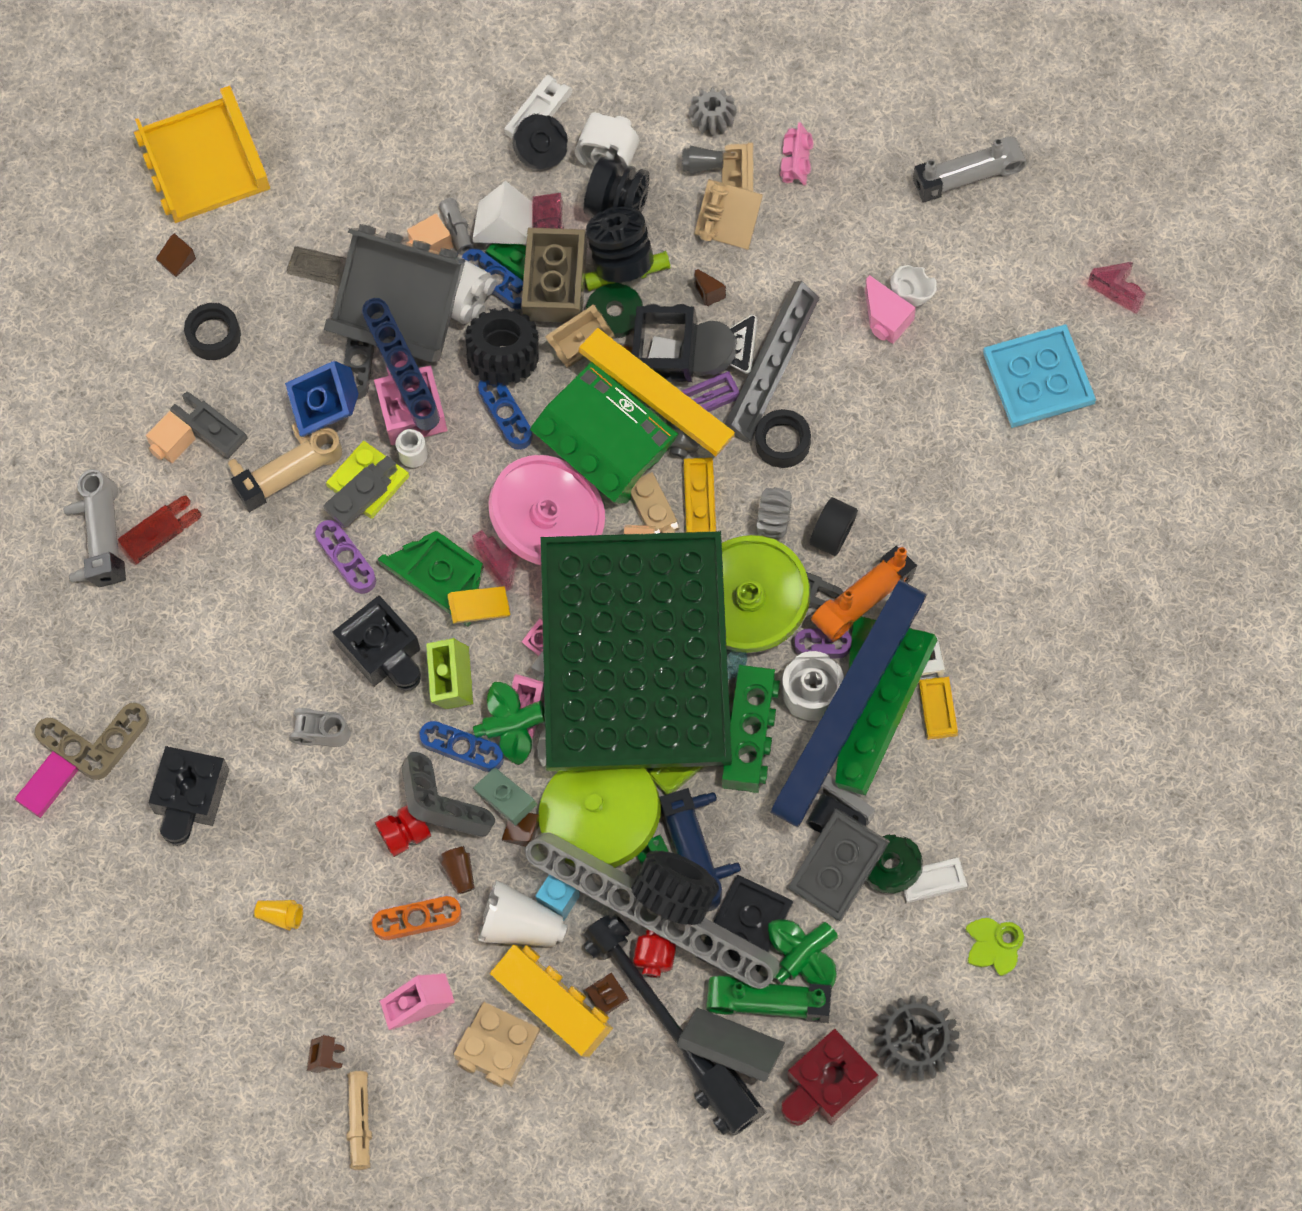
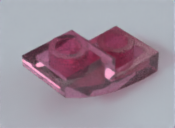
(548, 211)

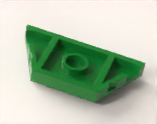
(435, 568)

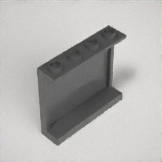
(410, 279)

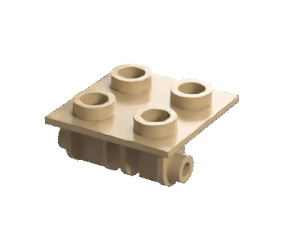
(728, 214)

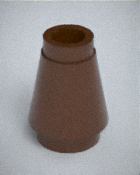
(459, 869)

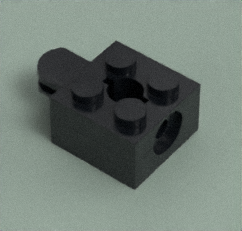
(380, 645)
(187, 792)

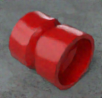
(401, 830)

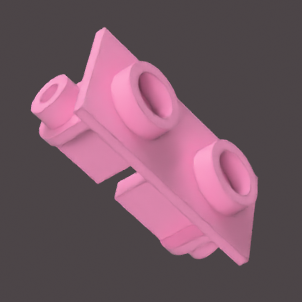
(798, 144)

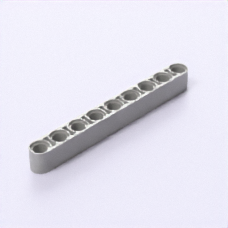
(633, 909)

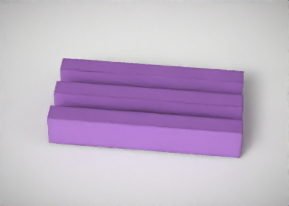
(719, 402)

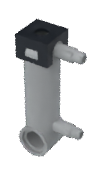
(1001, 158)
(103, 564)

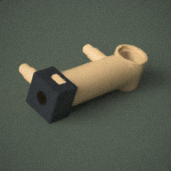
(286, 469)

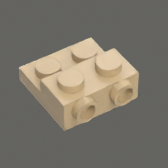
(496, 1045)

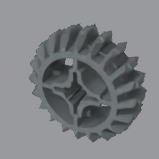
(928, 1031)

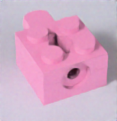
(395, 411)

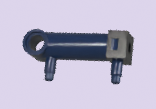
(680, 817)

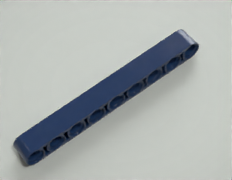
(848, 703)

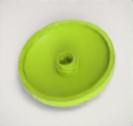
(762, 593)
(602, 812)

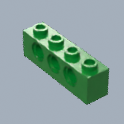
(750, 683)

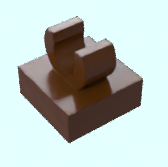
(607, 994)
(321, 1054)

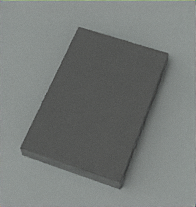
(838, 864)
(731, 1044)

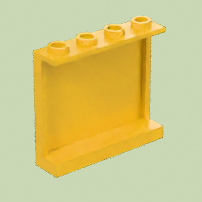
(202, 158)

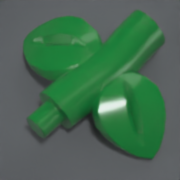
(510, 722)
(803, 952)

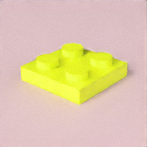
(355, 463)

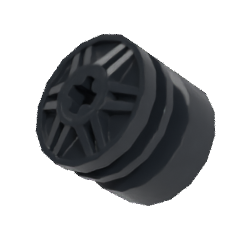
(610, 189)
(620, 244)

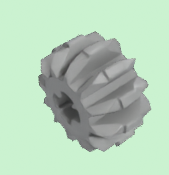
(712, 111)
(774, 512)

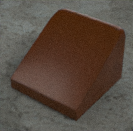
(176, 255)
(709, 288)
(523, 832)

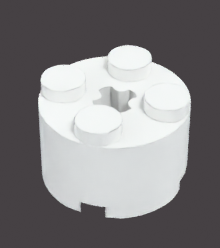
(607, 138)
(472, 293)
(808, 669)

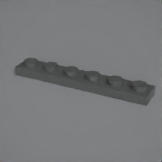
(772, 361)

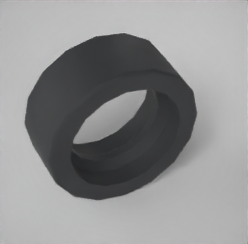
(206, 312)
(781, 459)

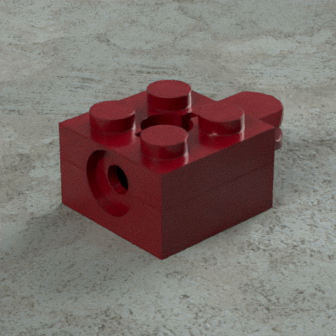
(827, 1081)

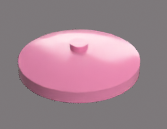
(543, 499)

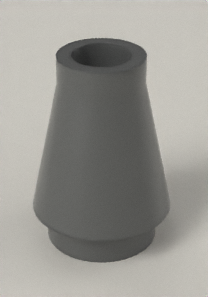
(700, 159)

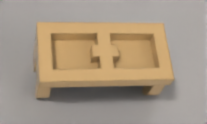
(738, 166)
(574, 332)

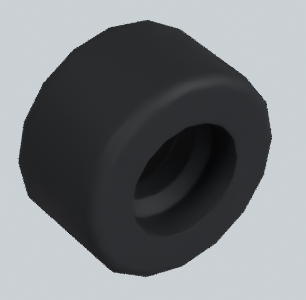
(833, 526)

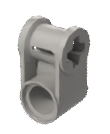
(313, 728)

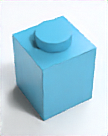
(557, 896)

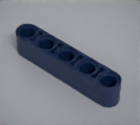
(395, 352)

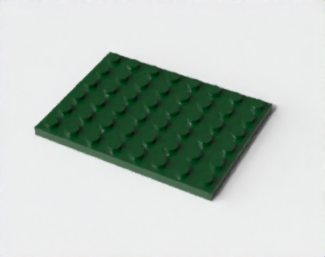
(634, 651)

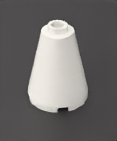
(519, 920)

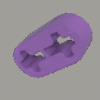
(818, 636)

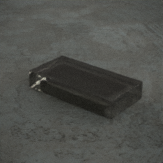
(316, 266)

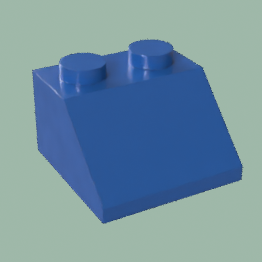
(322, 397)

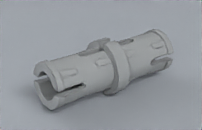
(456, 225)

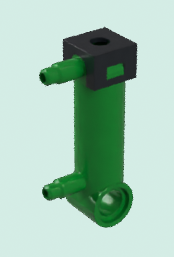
(732, 996)

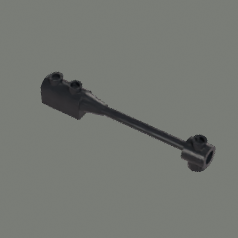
(716, 1083)

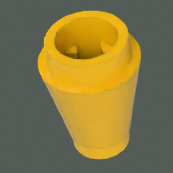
(281, 913)

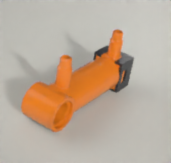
(838, 615)

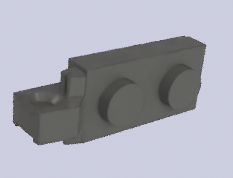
(361, 492)

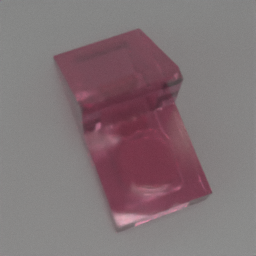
(1112, 284)
(501, 562)

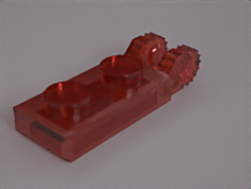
(158, 529)

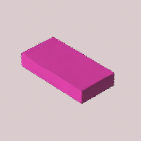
(46, 784)

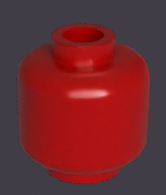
(654, 954)

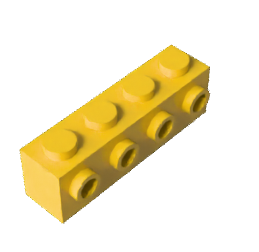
(551, 1000)

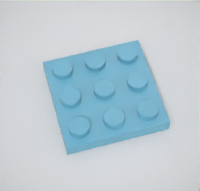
(1039, 376)

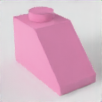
(887, 311)
(417, 1000)

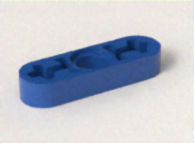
(491, 266)
(504, 424)
(438, 745)

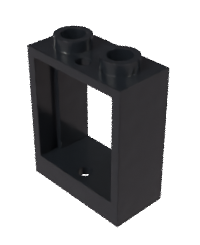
(669, 368)

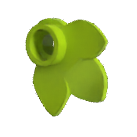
(990, 946)

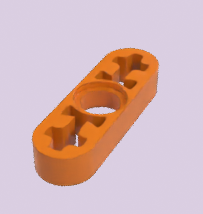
(406, 910)

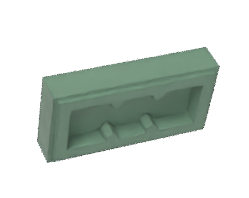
(505, 796)

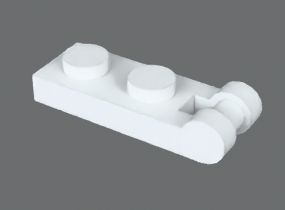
(540, 102)

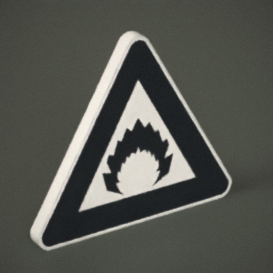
(745, 333)

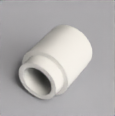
(411, 448)

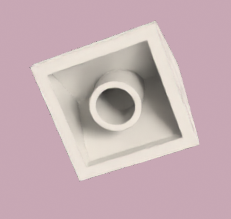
(503, 216)

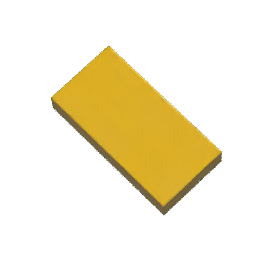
(478, 604)
(938, 708)

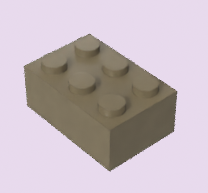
(554, 274)

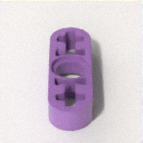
(340, 536)

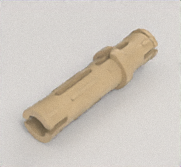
(358, 1121)

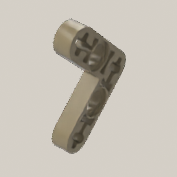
(100, 749)

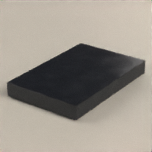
(748, 912)

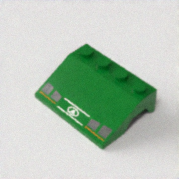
(604, 432)

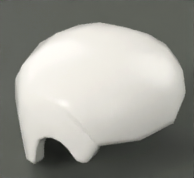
(913, 285)

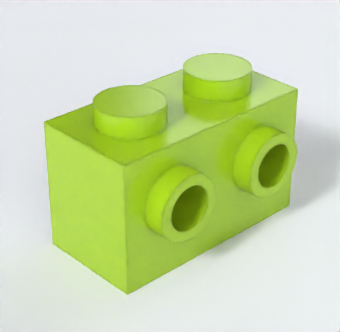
(449, 673)

